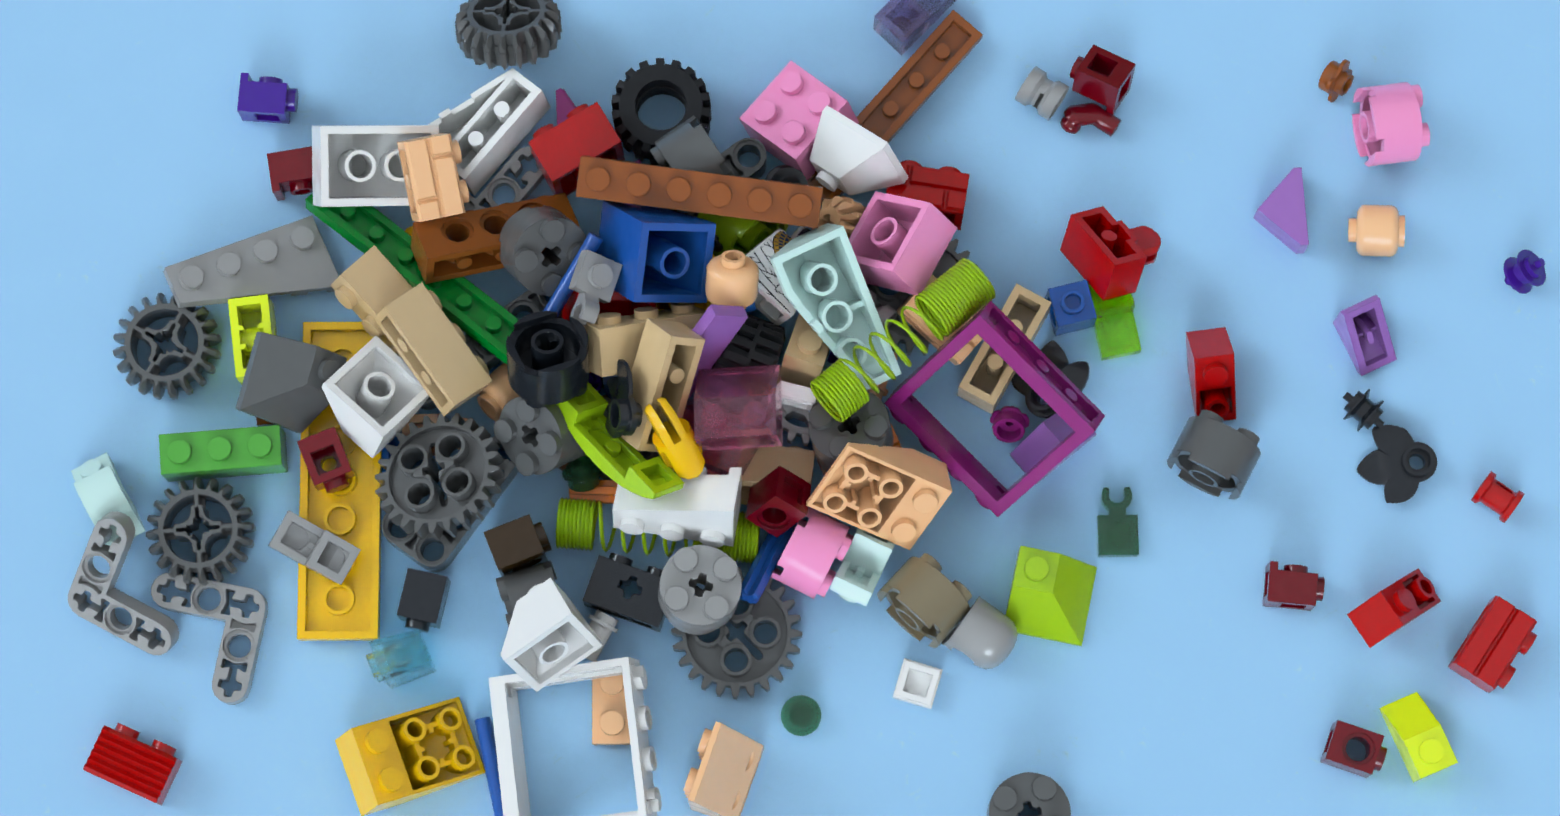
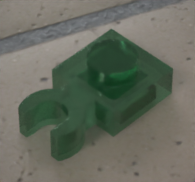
(1117, 531)

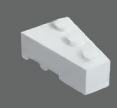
(492, 124)
(700, 511)

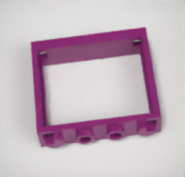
(1034, 369)

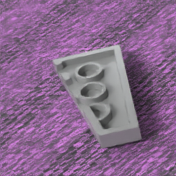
(270, 263)

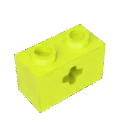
(247, 318)

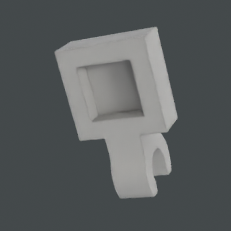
(595, 282)

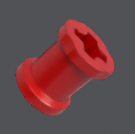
(1497, 497)

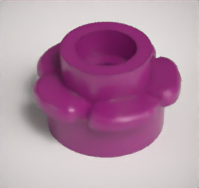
(1009, 424)

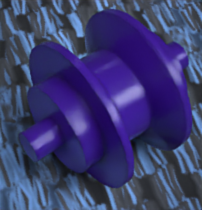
(1524, 271)

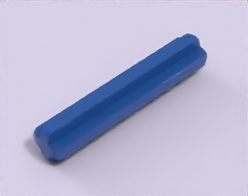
(764, 565)

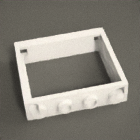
(510, 741)

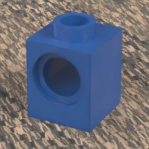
(1071, 307)

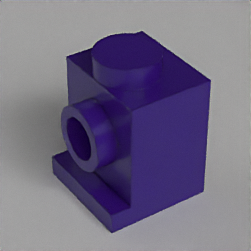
(266, 100)

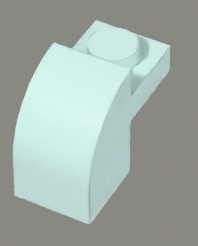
(103, 493)
(862, 567)

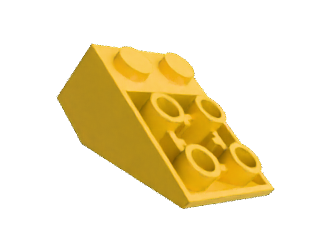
(409, 755)

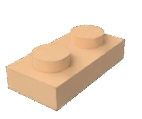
(609, 712)

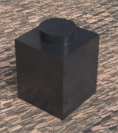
(423, 600)

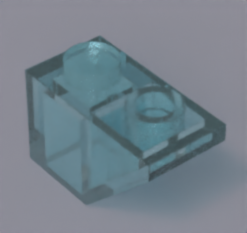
(400, 658)

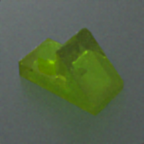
(1115, 326)

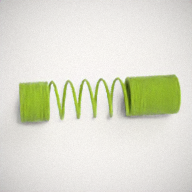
(943, 307)
(578, 522)

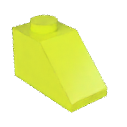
(1418, 736)

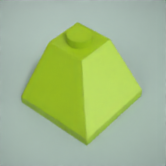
(1050, 595)

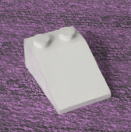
(361, 164)

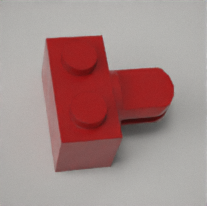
(1108, 251)

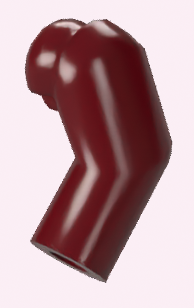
(1089, 114)

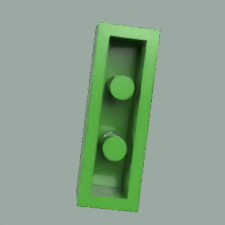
(223, 453)

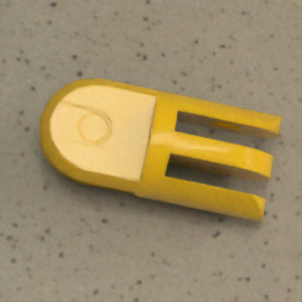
(675, 441)

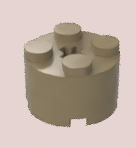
(925, 599)

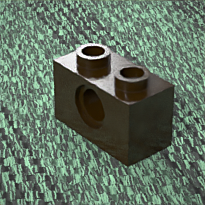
(518, 544)

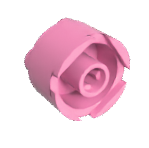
(1390, 123)
(812, 552)

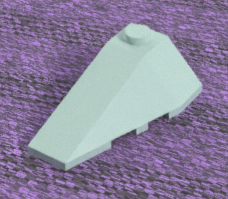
(832, 296)

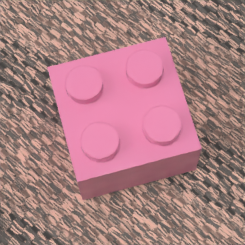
(789, 114)
(900, 242)

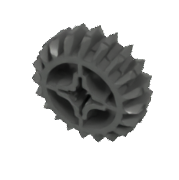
(507, 31)
(159, 361)
(219, 531)

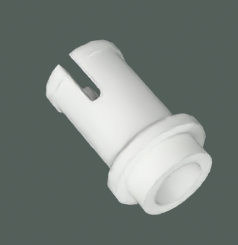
(603, 626)

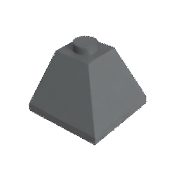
(286, 381)

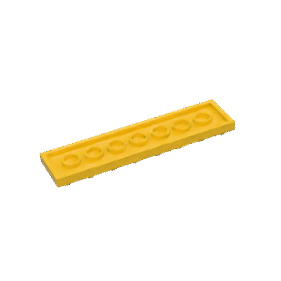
(353, 514)

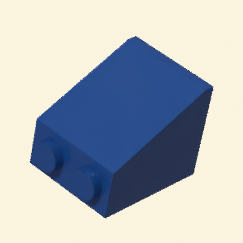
(659, 251)

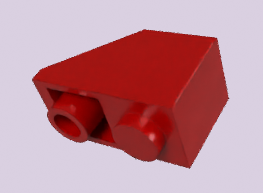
(1212, 372)
(1394, 607)

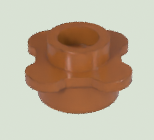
(1336, 79)

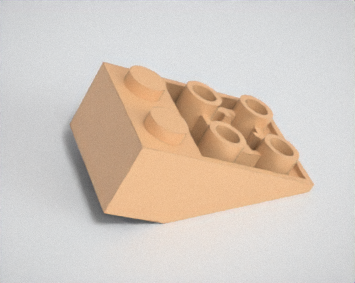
(883, 491)
(724, 772)

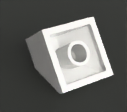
(853, 156)
(374, 396)
(546, 636)

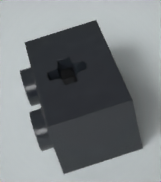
(606, 594)

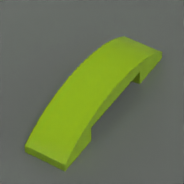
(615, 456)

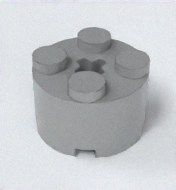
(677, 589)

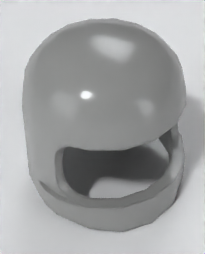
(984, 635)

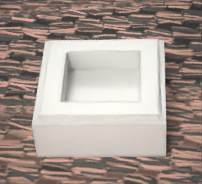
(797, 396)
(917, 683)

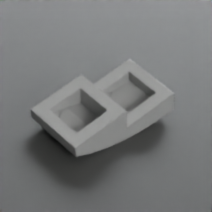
(314, 547)

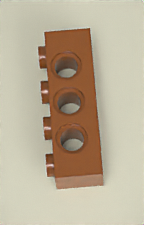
(470, 240)

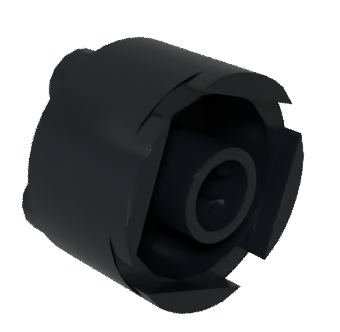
(548, 359)

